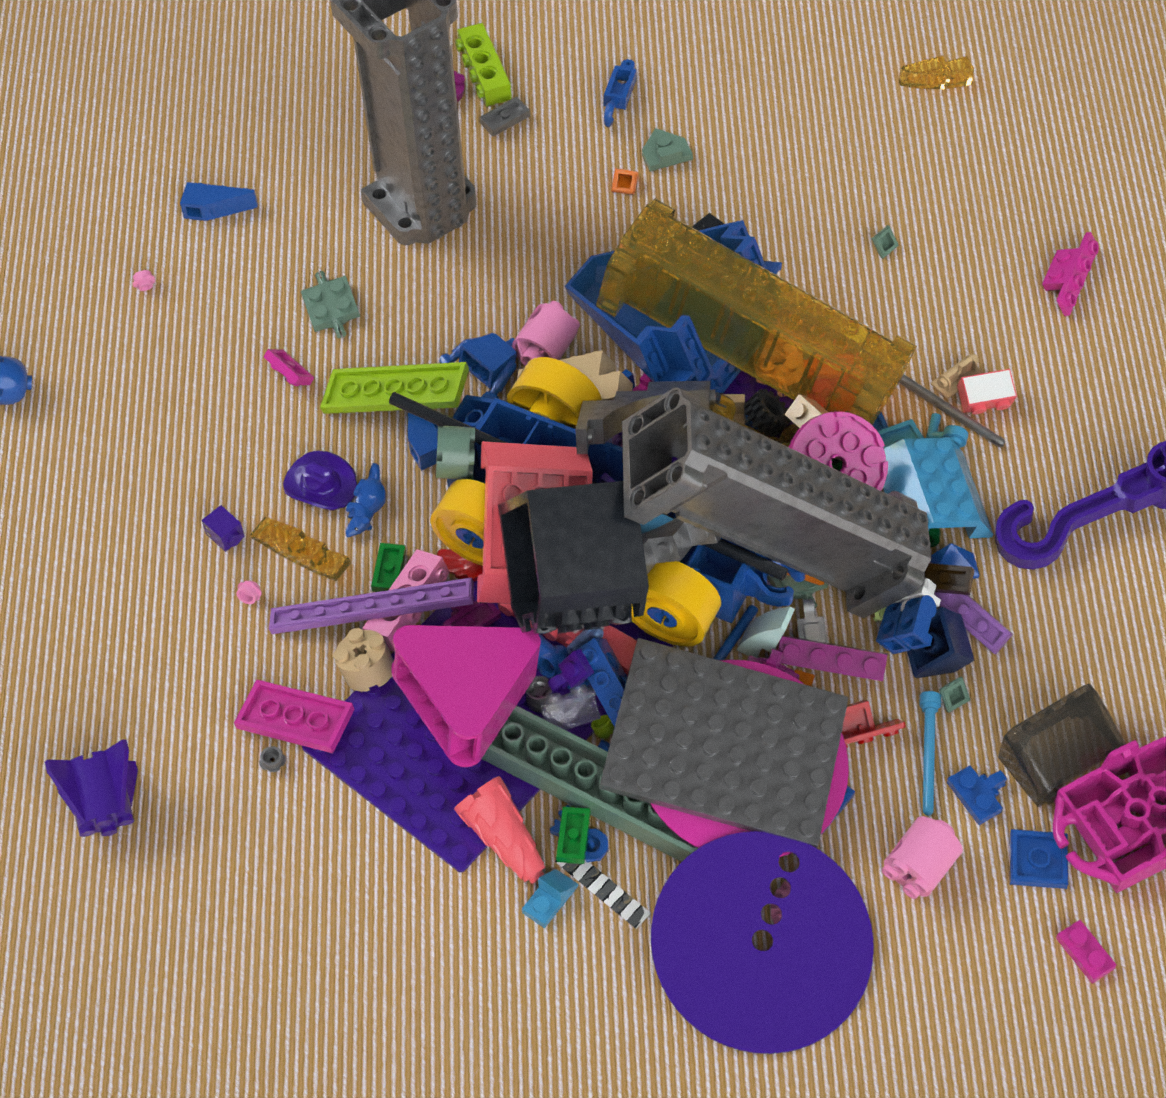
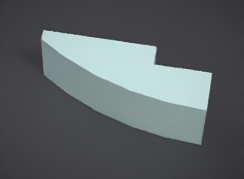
(765, 631)

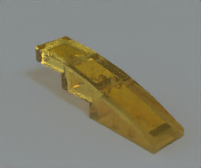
(300, 549)

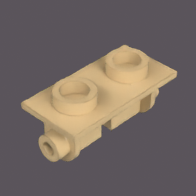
(948, 381)

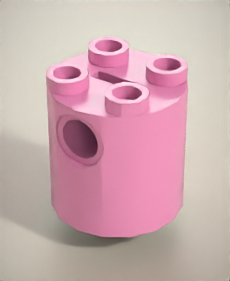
(546, 333)
(923, 856)

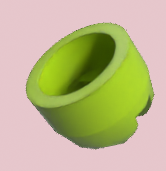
(603, 727)

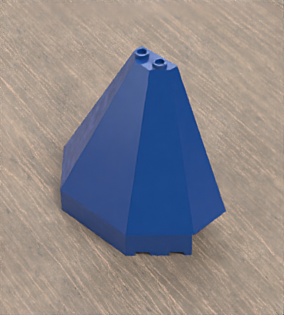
(658, 350)

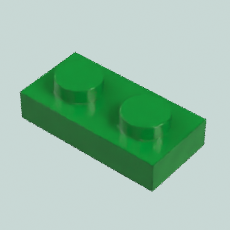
(388, 566)
(573, 835)

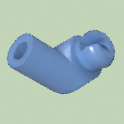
(584, 637)

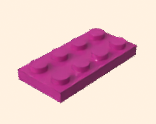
(294, 716)

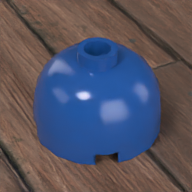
(13, 380)

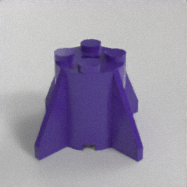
(97, 788)

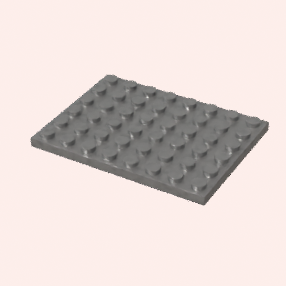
(725, 743)

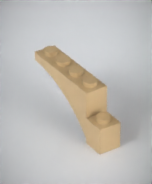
(601, 372)

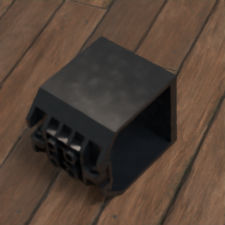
(573, 558)

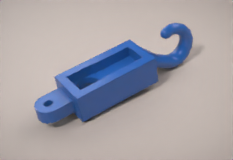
(616, 93)

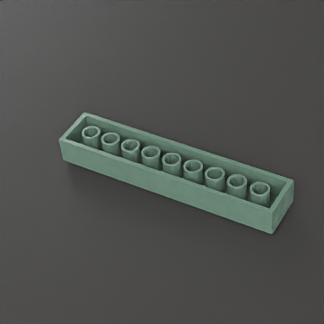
(572, 772)

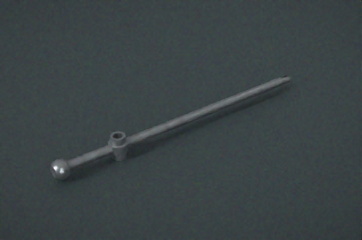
(952, 411)

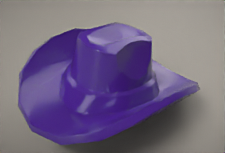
(321, 480)

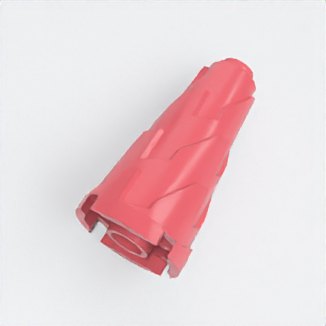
(502, 828)

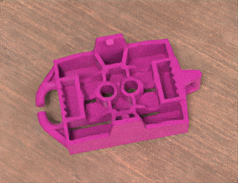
(1104, 800)

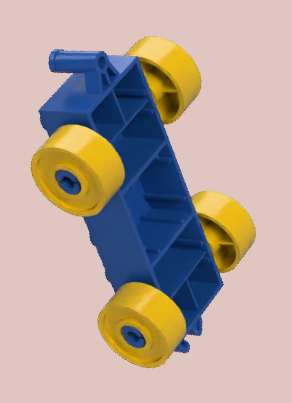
(545, 411)

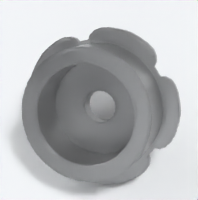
(272, 753)

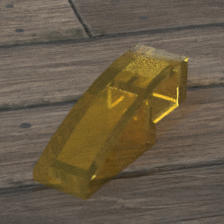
(937, 73)

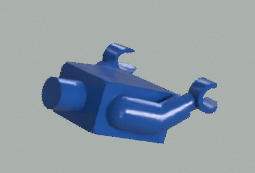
(488, 360)

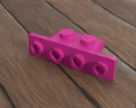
(1069, 272)

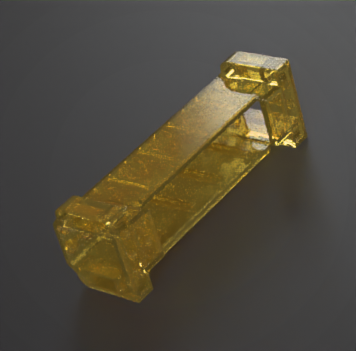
(752, 316)

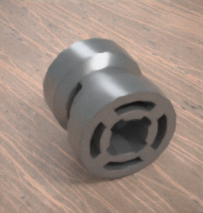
(537, 688)

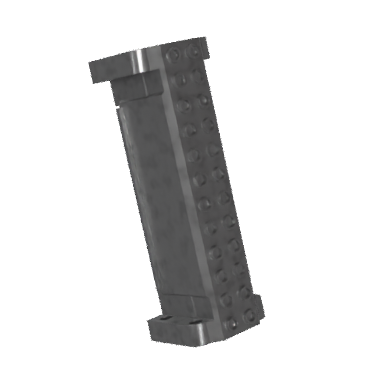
(410, 117)
(773, 501)

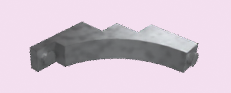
(604, 418)

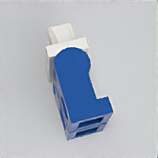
(908, 620)

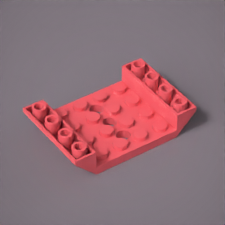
(509, 472)

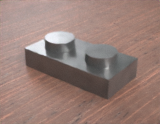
(504, 116)

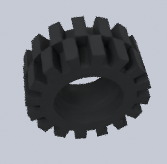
(767, 412)

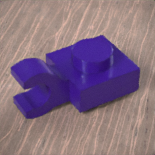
(574, 671)

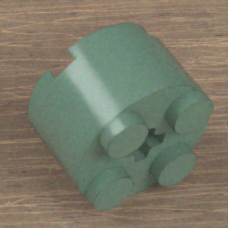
(455, 452)

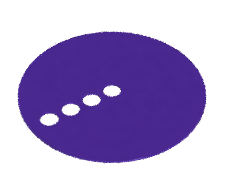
(753, 996)

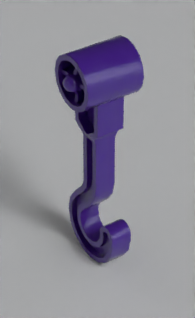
(1132, 492)

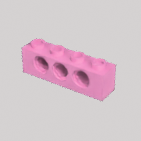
(420, 570)

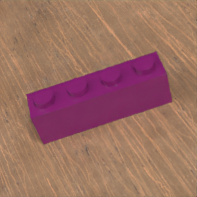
(833, 658)

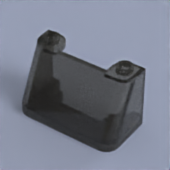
(1059, 743)

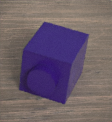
(223, 528)

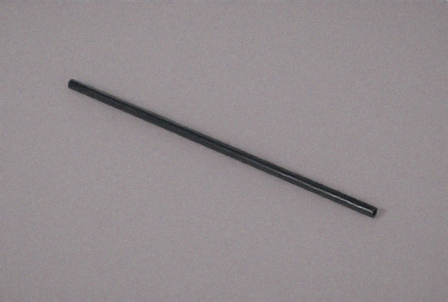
(723, 547)

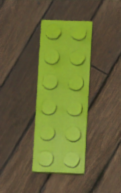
(371, 387)

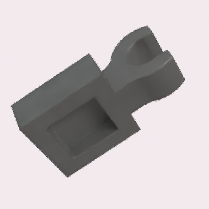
(811, 626)

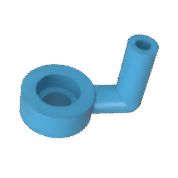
(956, 433)

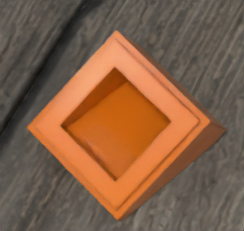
(625, 181)

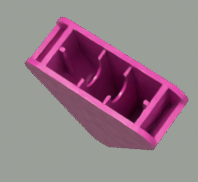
(464, 681)

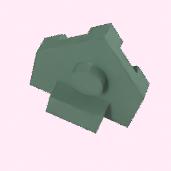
(665, 150)

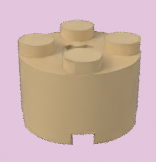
(364, 659)

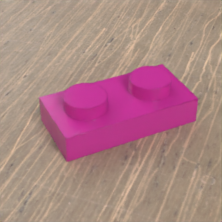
(289, 367)
(1086, 951)

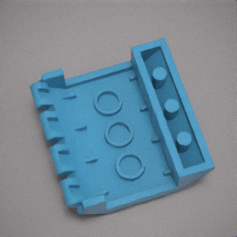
(939, 481)

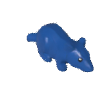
(370, 499)

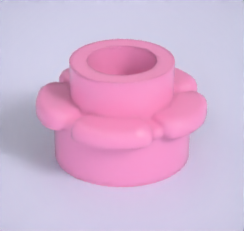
(143, 280)
(248, 592)

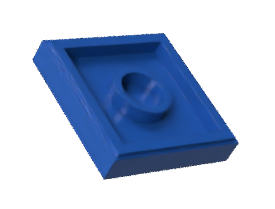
(1037, 860)

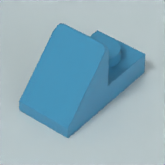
(549, 898)

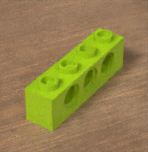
(484, 64)

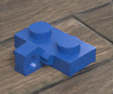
(978, 792)

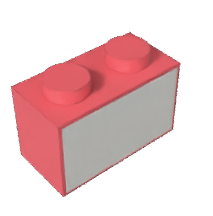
(987, 391)

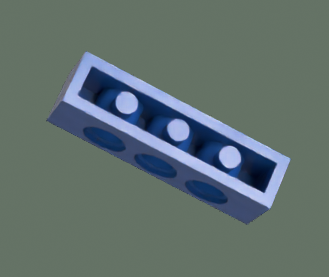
(608, 675)

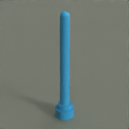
(930, 703)

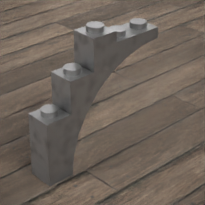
(673, 542)

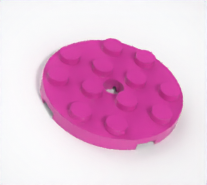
(849, 439)

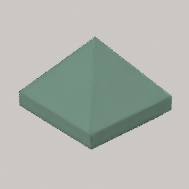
(885, 241)
(954, 694)

